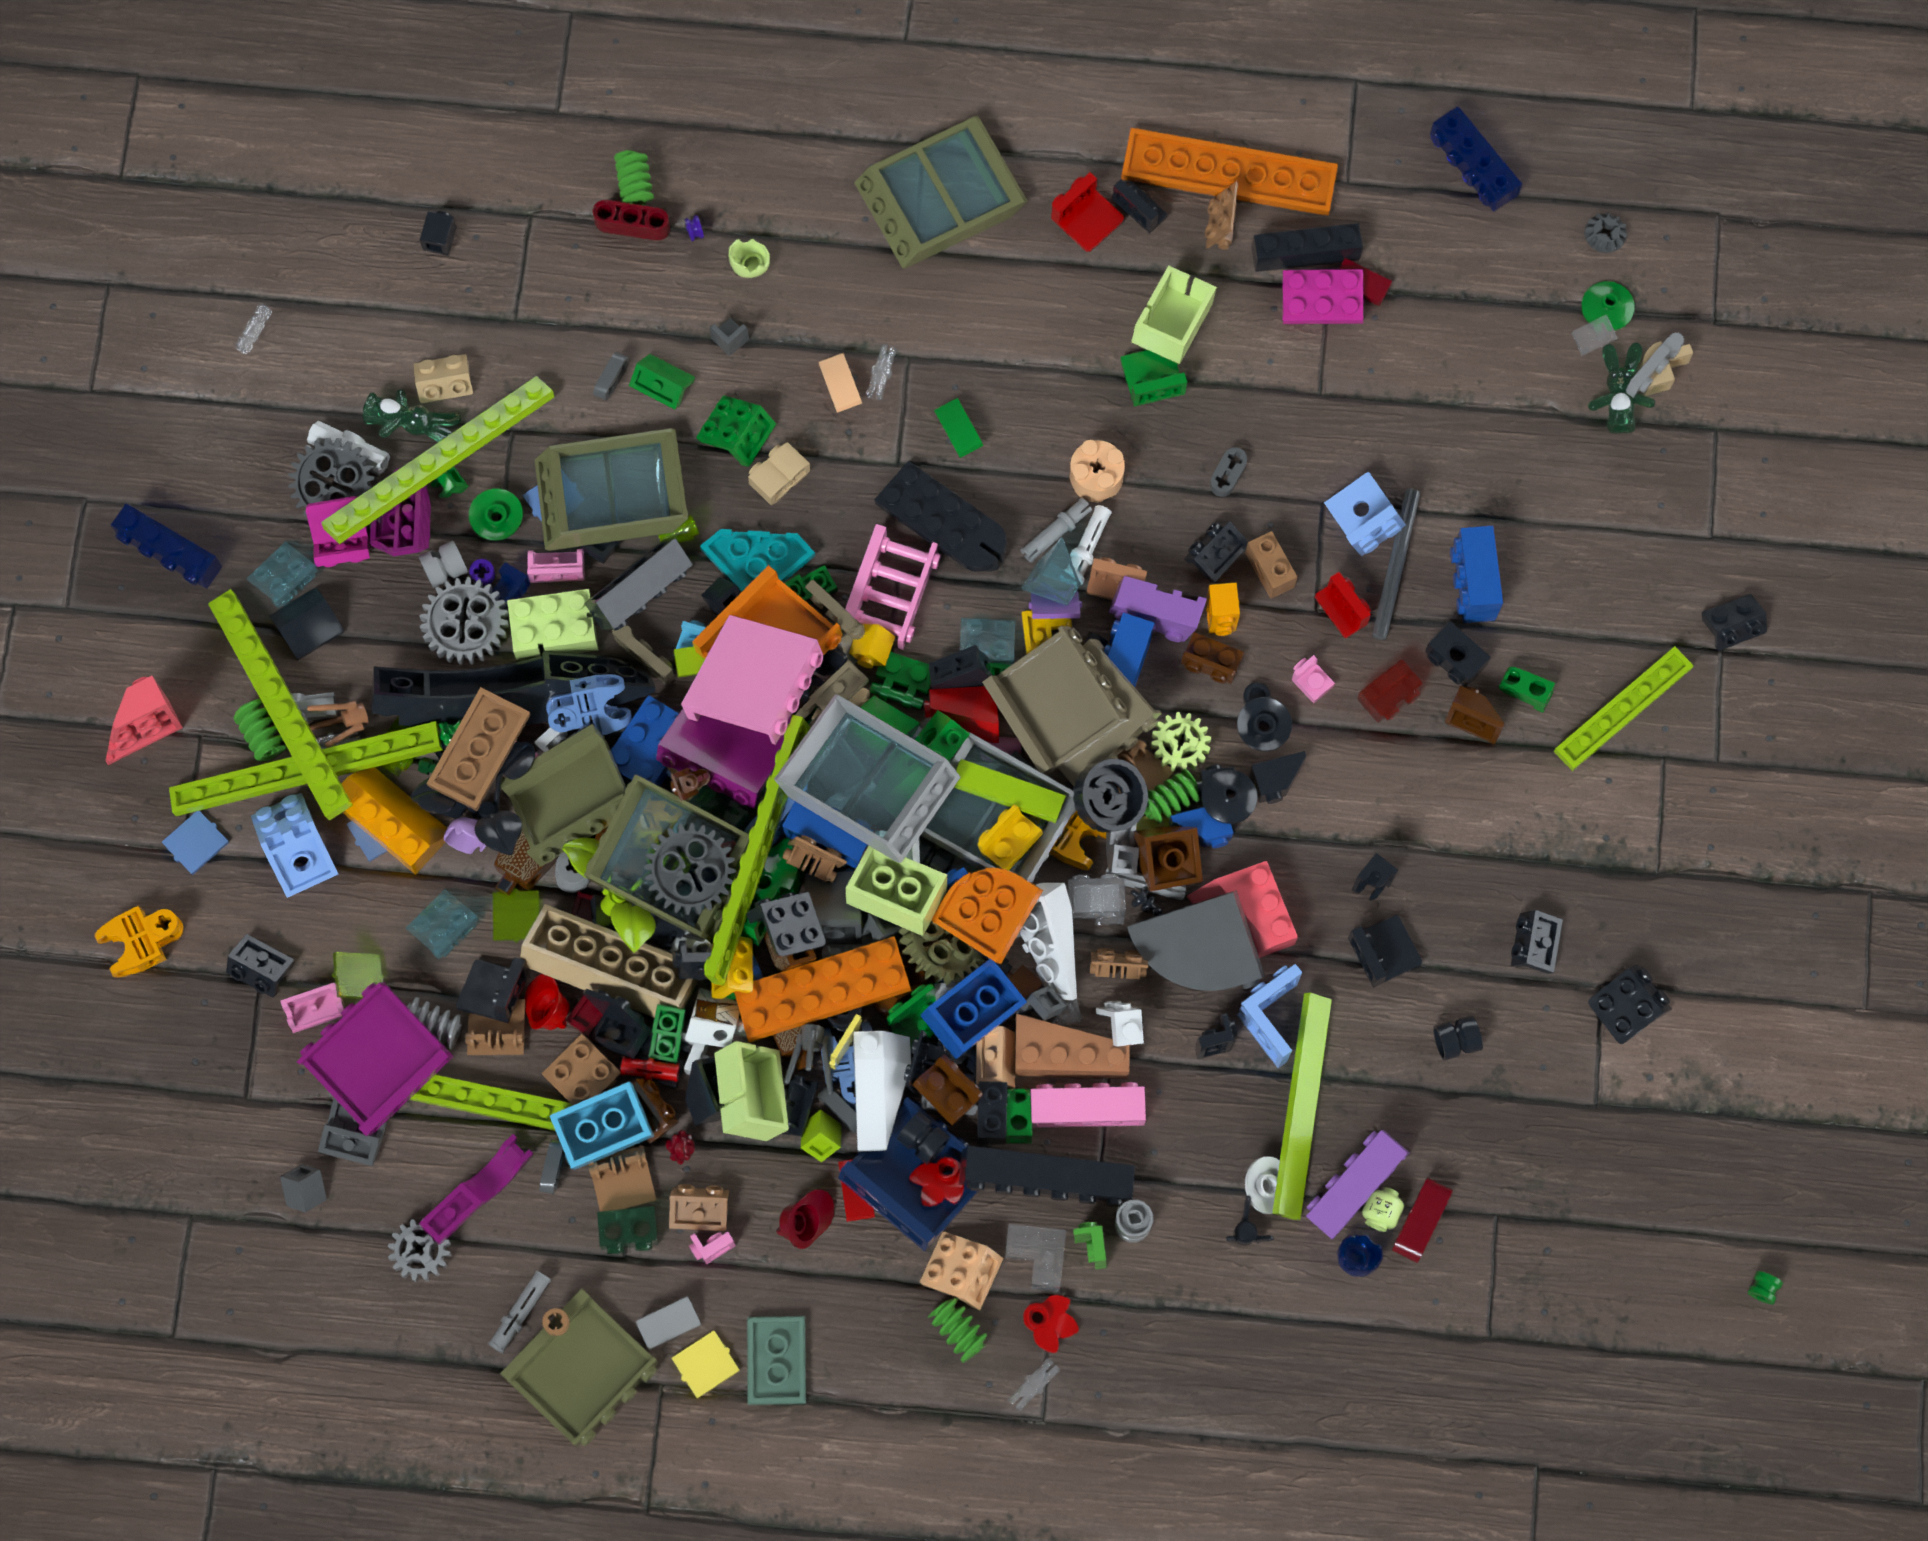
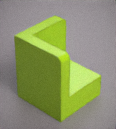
(821, 1136)

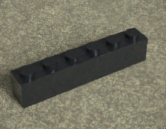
(1046, 1175)

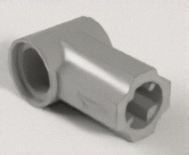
(318, 699)

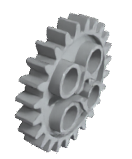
(489, 622)

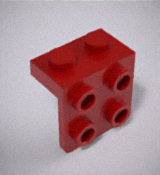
(1085, 213)

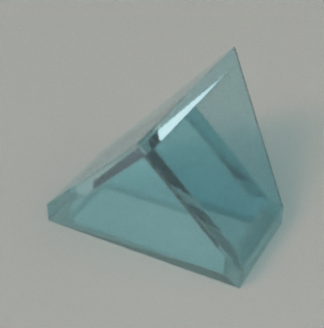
(1054, 576)

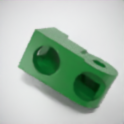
(1527, 687)
(1018, 1117)

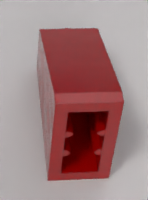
(969, 708)

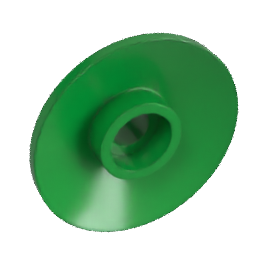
(1594, 304)
(492, 503)

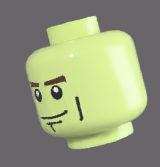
(1383, 1209)

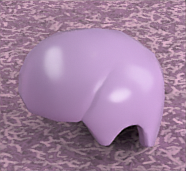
(462, 835)

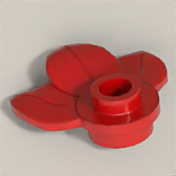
(936, 1184)
(1054, 1324)

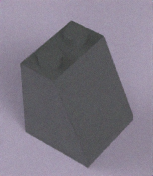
(837, 919)

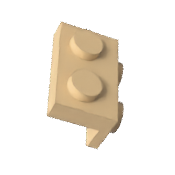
(442, 378)

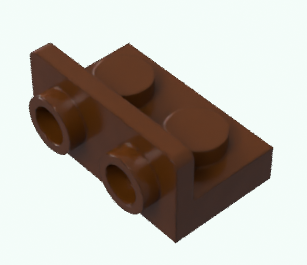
(1212, 658)
(948, 1089)
(659, 1114)

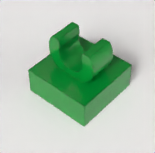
(451, 482)

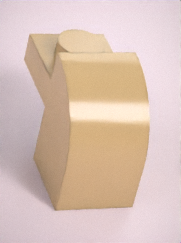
(1665, 380)

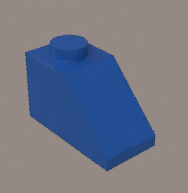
(1209, 830)

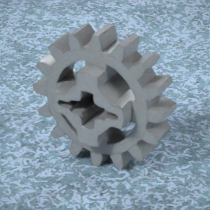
(410, 1256)

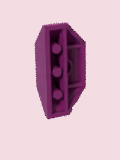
(405, 526)

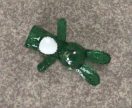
(1621, 405)
(414, 419)

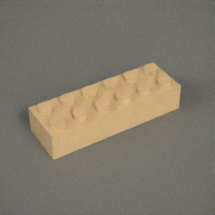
(599, 959)

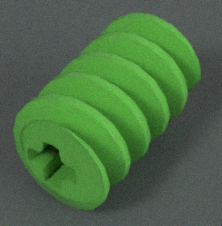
(633, 177)
(257, 732)
(1170, 795)
(959, 1329)

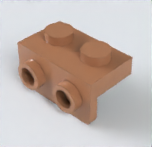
(1107, 575)

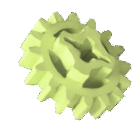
(1171, 738)

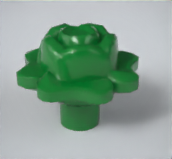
(448, 731)

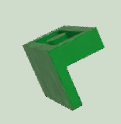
(660, 380)

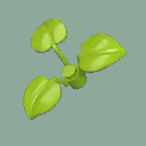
(631, 922)

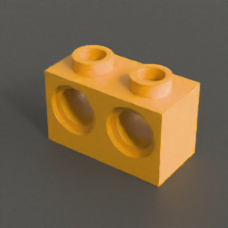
(1222, 608)

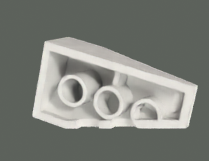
(1051, 940)
(879, 1085)

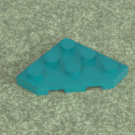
(746, 554)

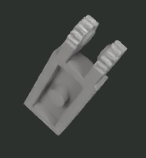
(1656, 363)

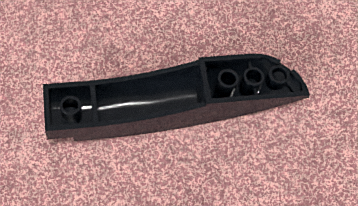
(530, 683)

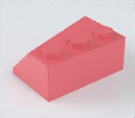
(141, 719)
(1261, 904)

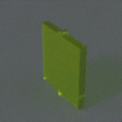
(514, 914)
(355, 973)

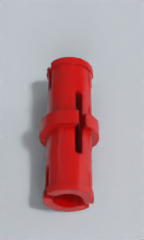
(650, 1069)

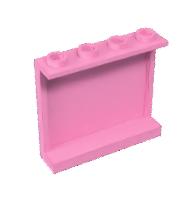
(753, 677)

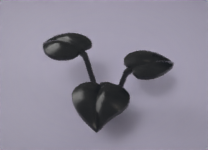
(494, 828)

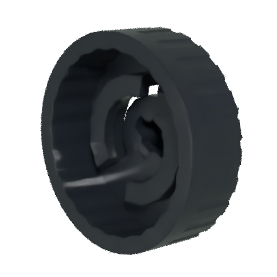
(1096, 798)

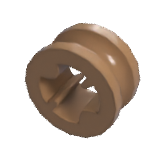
(565, 1321)

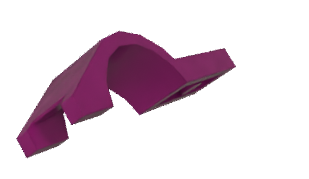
(476, 1191)

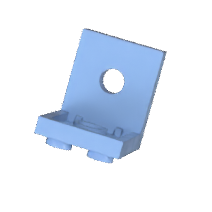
(1376, 526)
(289, 833)
(1257, 1022)

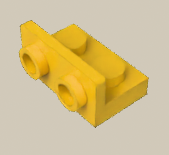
(1008, 838)
(740, 971)

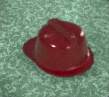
(806, 1219)

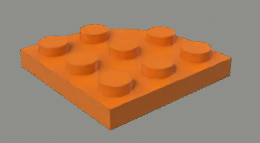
(988, 910)

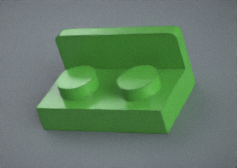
(1093, 1236)

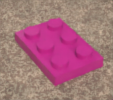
(1322, 296)

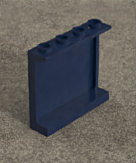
(885, 1185)

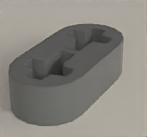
(611, 376)
(1223, 469)
(839, 1109)
(552, 1167)

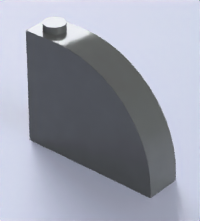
(1201, 945)

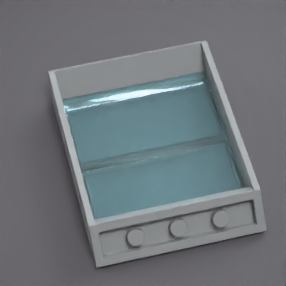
(867, 778)
(966, 816)

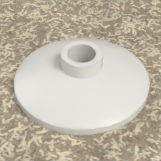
(1262, 1173)

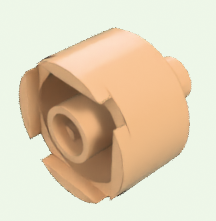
(1097, 456)

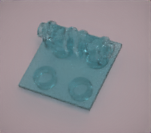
(282, 573)
(992, 637)
(442, 924)

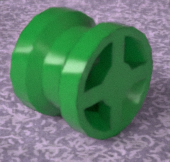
(1765, 1287)

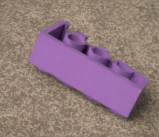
(1357, 1183)

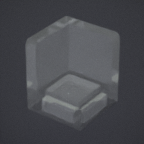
(1594, 335)

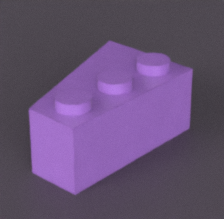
(1171, 613)

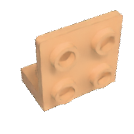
(962, 1269)

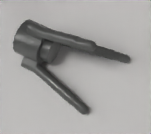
(812, 1039)

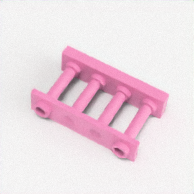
(872, 567)

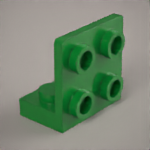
(1152, 377)
(737, 428)

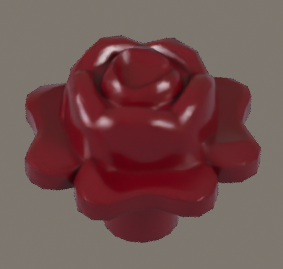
(680, 1147)

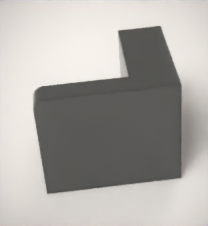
(729, 336)
(1044, 1004)
(303, 1188)

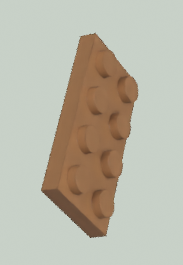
(478, 749)

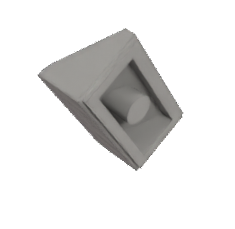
(668, 1323)

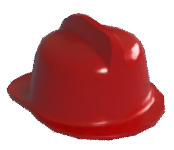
(546, 1004)

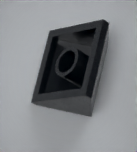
(307, 623)

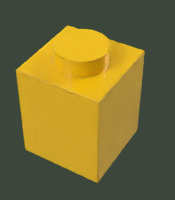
(873, 646)

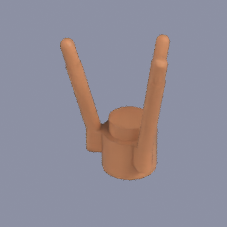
(353, 716)

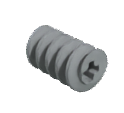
(567, 879)
(440, 1026)

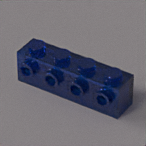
(1475, 159)
(166, 546)

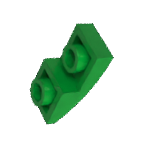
(958, 427)
(820, 576)
(667, 1033)

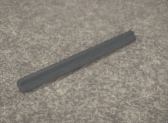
(1396, 565)

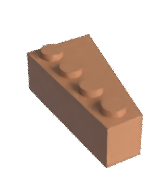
(1060, 1051)

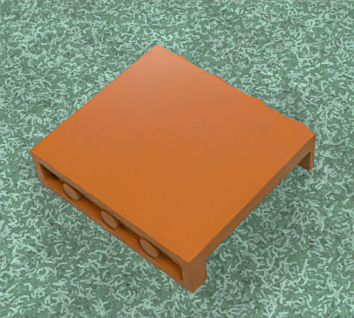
(774, 605)

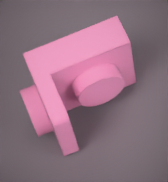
(1311, 679)
(716, 1246)

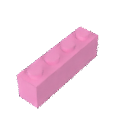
(1088, 1106)

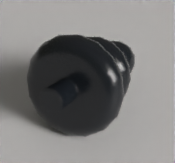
(1147, 903)

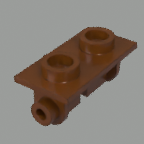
(686, 783)

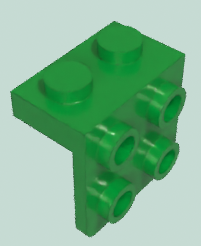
(906, 1017)

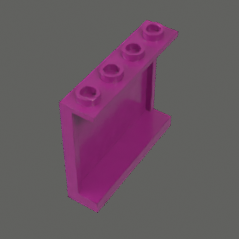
(733, 755)
(375, 1057)

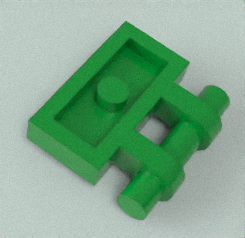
(905, 673)

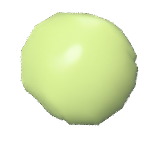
(749, 258)

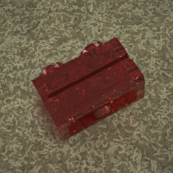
(1390, 691)

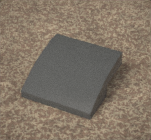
(345, 1140)

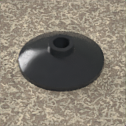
(1267, 711)
(1229, 809)

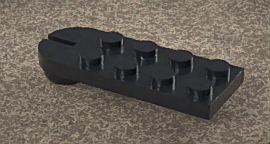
(944, 519)

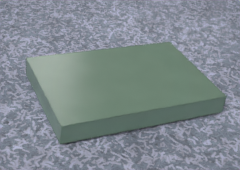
(776, 1360)

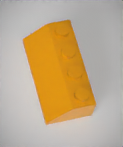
(393, 818)

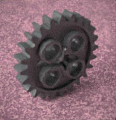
(341, 459)
(665, 880)

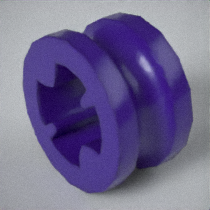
(694, 228)
(476, 567)

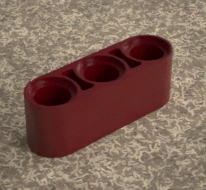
(640, 228)
(1422, 1220)

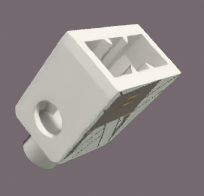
(714, 1021)

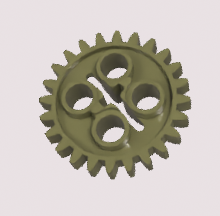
(944, 956)

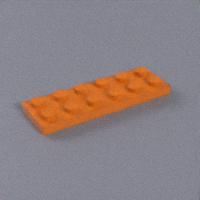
(823, 989)

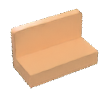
(996, 1057)

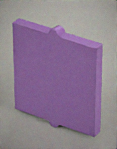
(1048, 609)

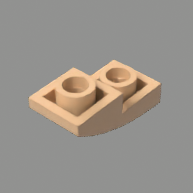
(840, 382)

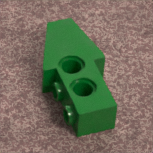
(942, 735)
(776, 880)

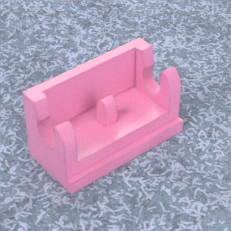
(556, 566)
(313, 1007)

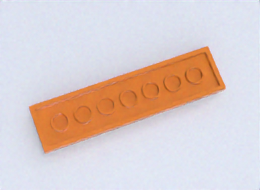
(1213, 166)

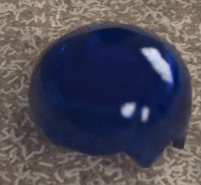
(1359, 1255)

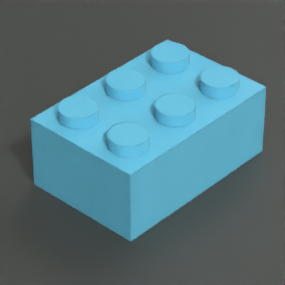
(601, 1125)

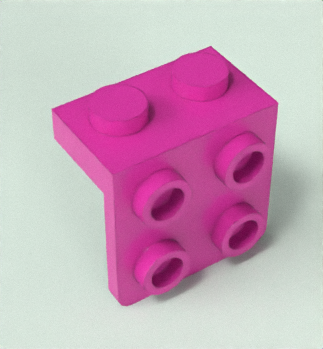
(326, 549)

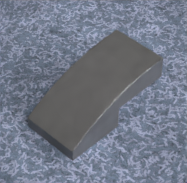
(1121, 853)

